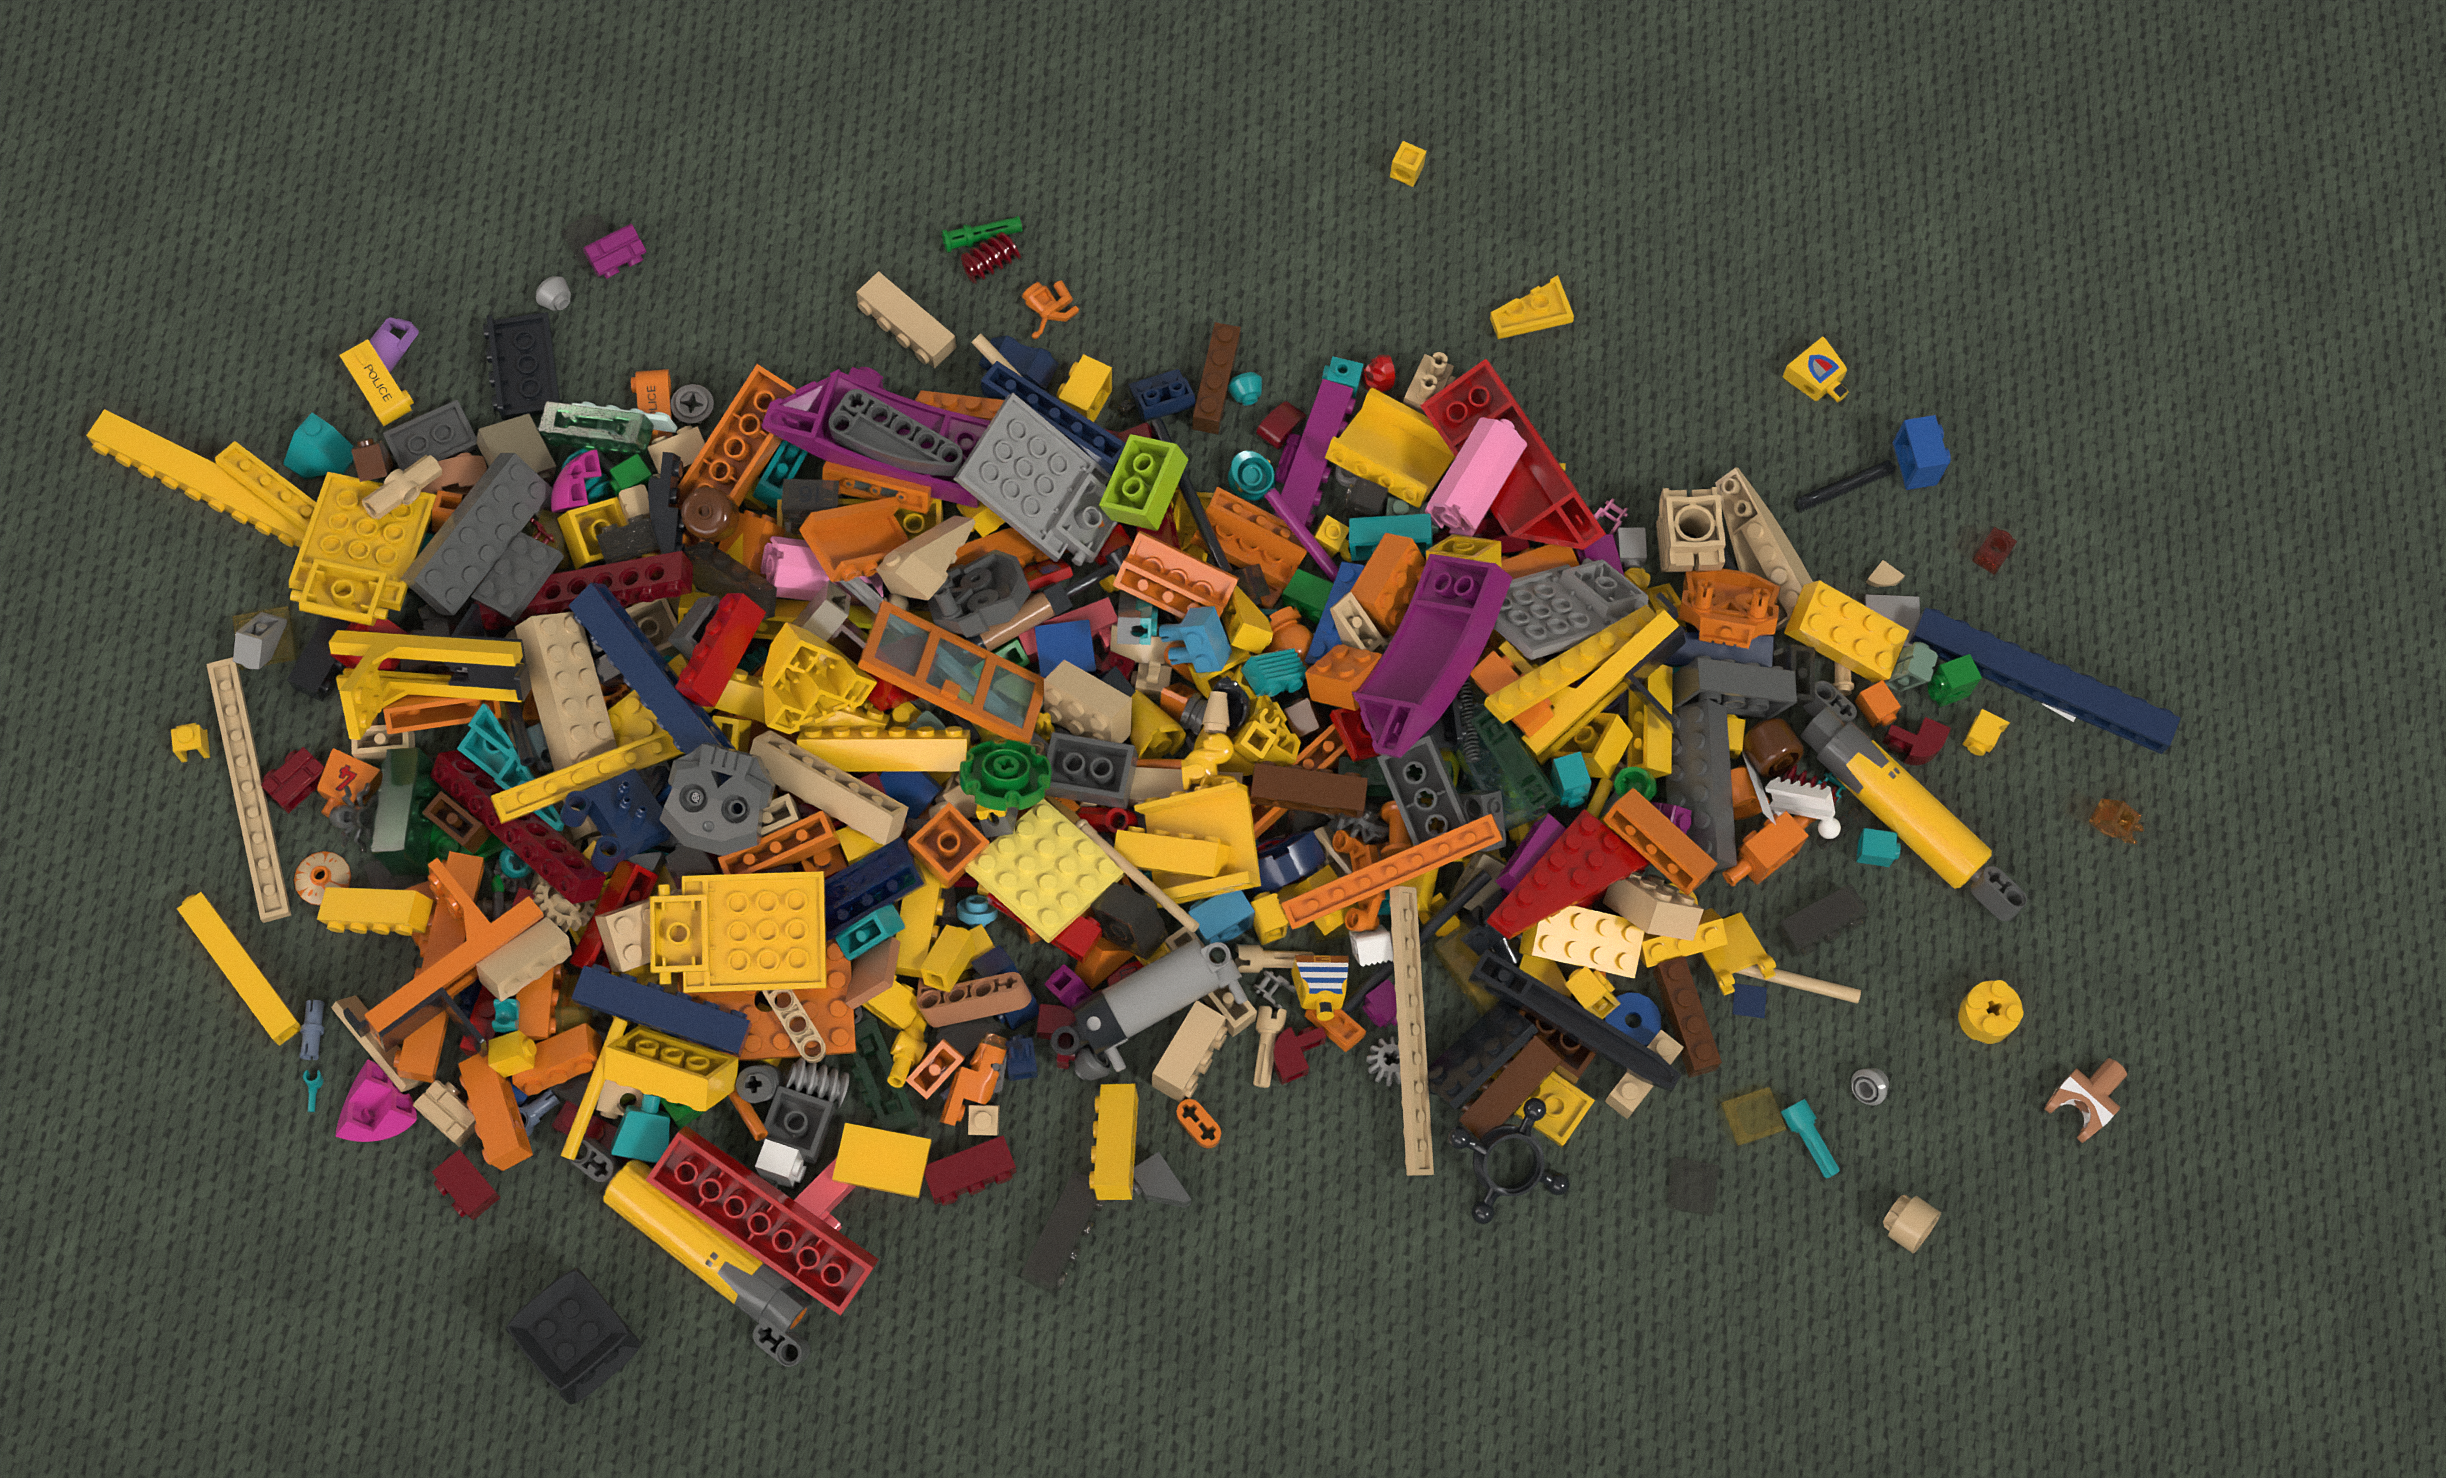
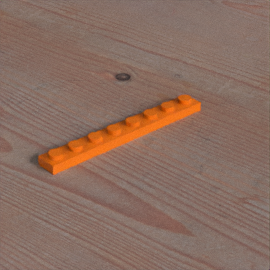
(1392, 871)

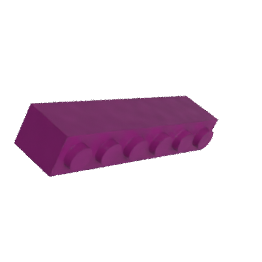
(1309, 465)

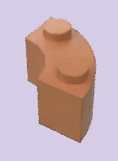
(458, 474)

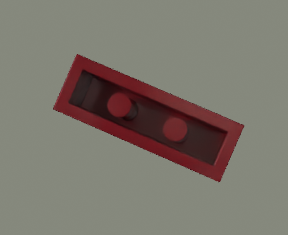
(969, 1171)

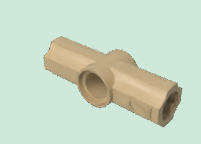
(402, 487)

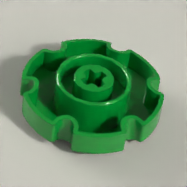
(1005, 775)

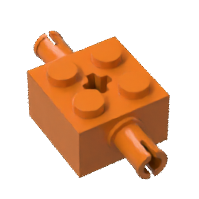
(1769, 848)

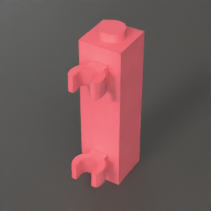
(1101, 618)
(824, 1195)

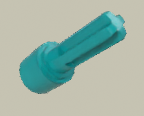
(1802, 1119)

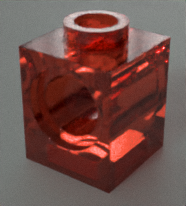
(1987, 557)

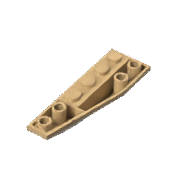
(1760, 542)

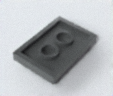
(437, 433)
(517, 576)

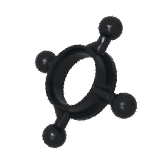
(1460, 1138)

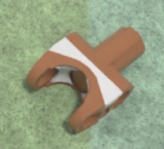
(2090, 1096)

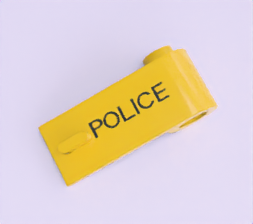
(376, 383)

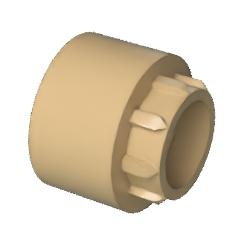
(1910, 1221)

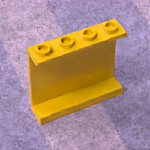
(1393, 448)
(1211, 812)

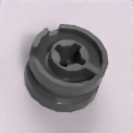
(1194, 713)

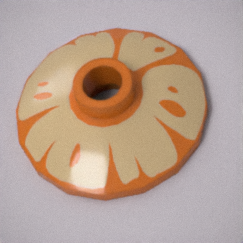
(336, 875)

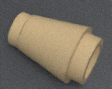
(1216, 713)

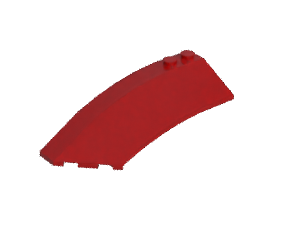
(1538, 495)

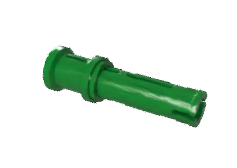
(967, 233)

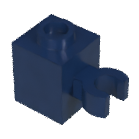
(1021, 1058)

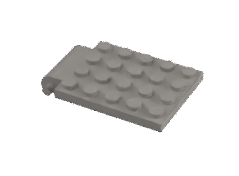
(1039, 483)
(1565, 606)

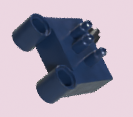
(623, 813)

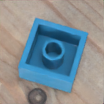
(1222, 917)

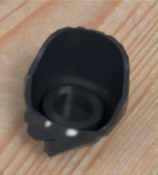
(1237, 700)

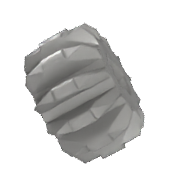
(1379, 1058)

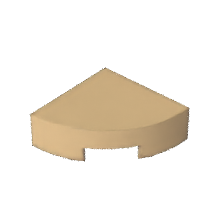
(1885, 576)

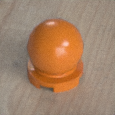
(1289, 633)

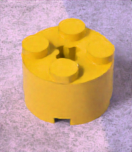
(1994, 1026)

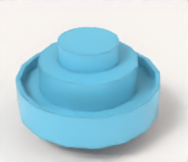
(976, 911)

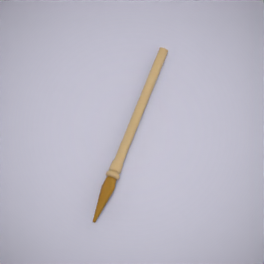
(1130, 870)

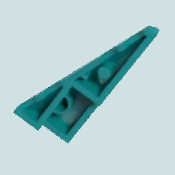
(495, 753)

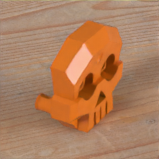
(1729, 606)

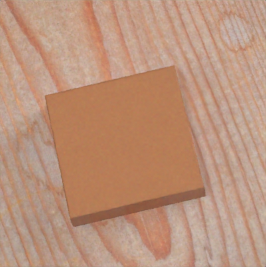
(873, 973)

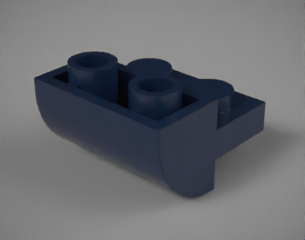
(1162, 395)

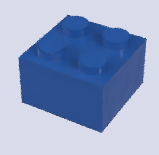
(1921, 452)

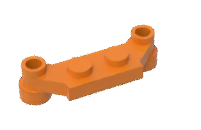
(1361, 856)

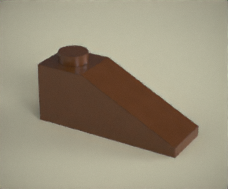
(371, 459)

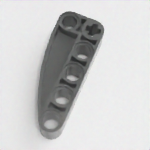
(883, 444)

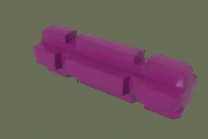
(1287, 458)

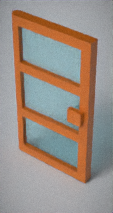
(953, 673)

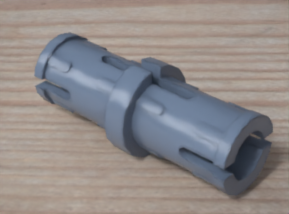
(312, 1029)

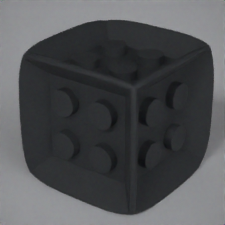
(573, 1336)

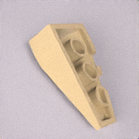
(921, 564)

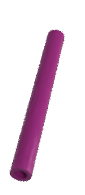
(1302, 533)

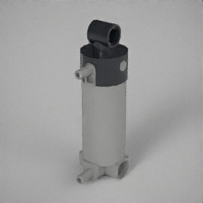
(1147, 997)

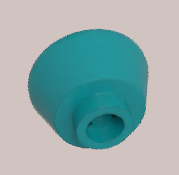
(1246, 388)

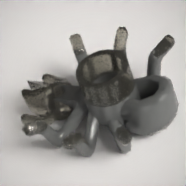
(354, 817)
(1371, 828)

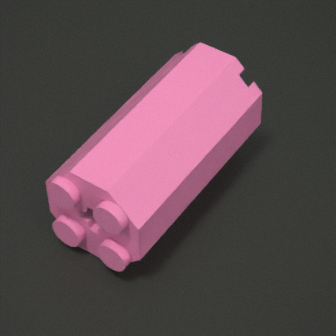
(1476, 476)
(797, 572)

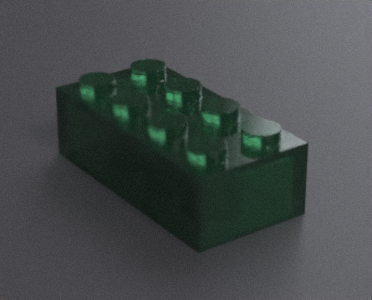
(401, 828)

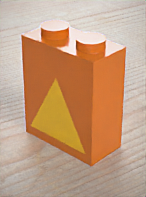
(750, 538)

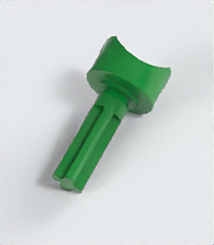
(1638, 779)

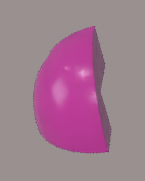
(569, 486)
(374, 1108)

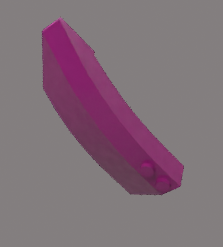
(805, 423)
(1431, 650)

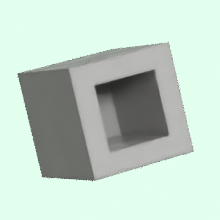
(1631, 547)

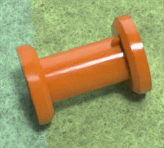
(1398, 834)

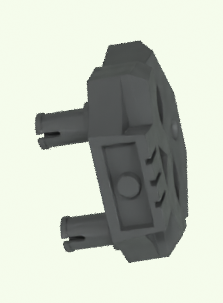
(980, 594)
(712, 821)

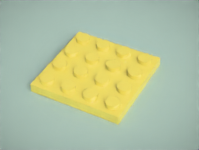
(1045, 870)

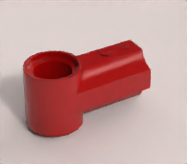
(1107, 818)

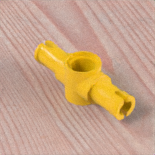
(907, 1050)

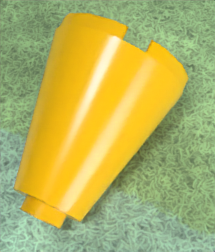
(1153, 730)

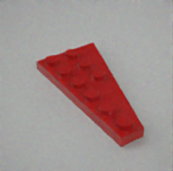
(1572, 870)

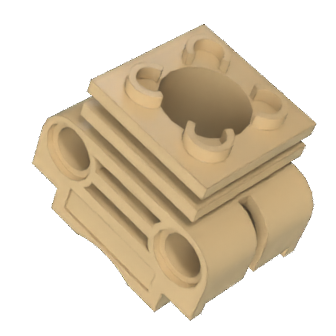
(1698, 515)

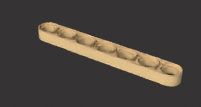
(787, 1014)

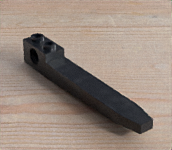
(1554, 1009)

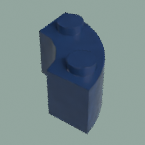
(1032, 363)
(1288, 860)
(996, 963)

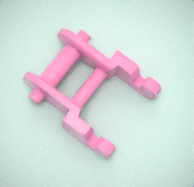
(1609, 504)

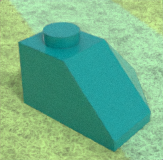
(318, 450)

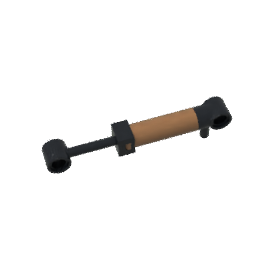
(1047, 604)

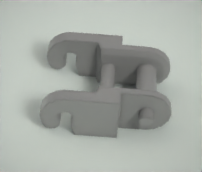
(1279, 981)

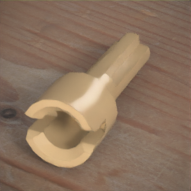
(1253, 958)
(1269, 1029)

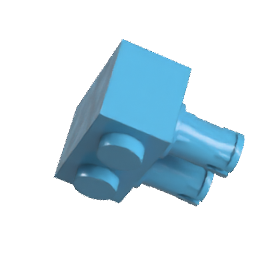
(1204, 640)

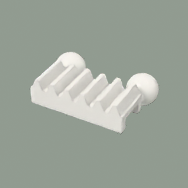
(1805, 802)

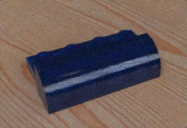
(870, 885)

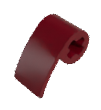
(1279, 424)

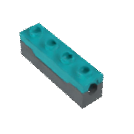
(1135, 620)

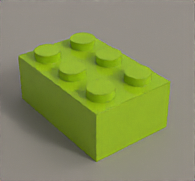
(1143, 482)

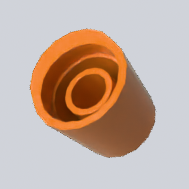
(1744, 794)

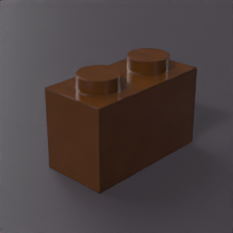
(1307, 719)
(457, 822)

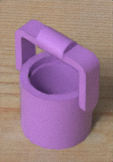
(388, 346)

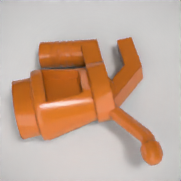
(1042, 301)

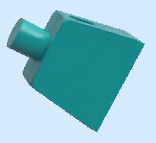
(642, 1131)

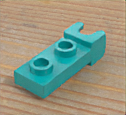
(506, 1016)

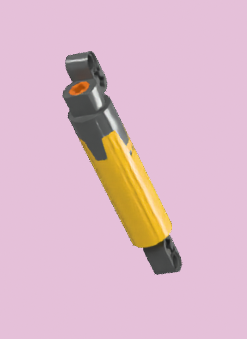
(1905, 803)
(703, 1250)

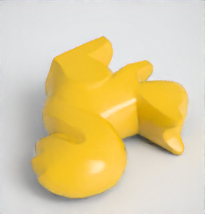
(1201, 764)

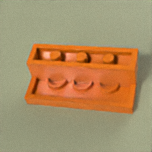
(1253, 537)
(1173, 578)

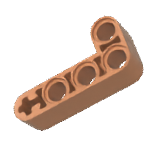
(973, 999)

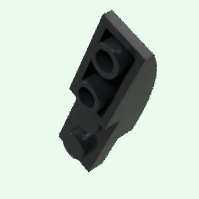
(663, 497)

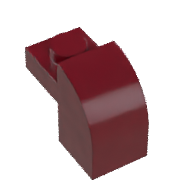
(1919, 747)
(1050, 1019)
(1289, 1050)

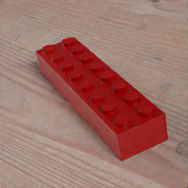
(762, 1219)

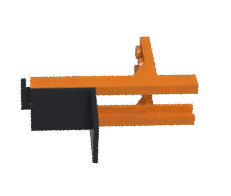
(434, 988)

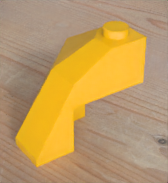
(809, 680)
(1284, 748)

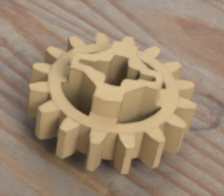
(560, 910)

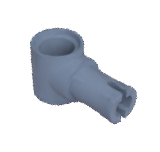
(537, 1109)

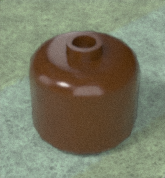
(710, 514)
(1772, 747)

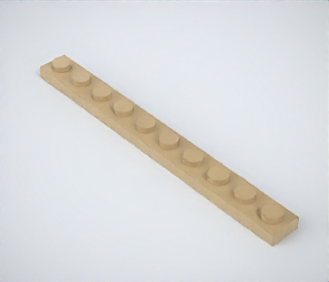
(247, 790)
(1411, 1031)

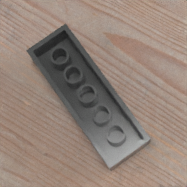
(477, 534)
(1703, 778)

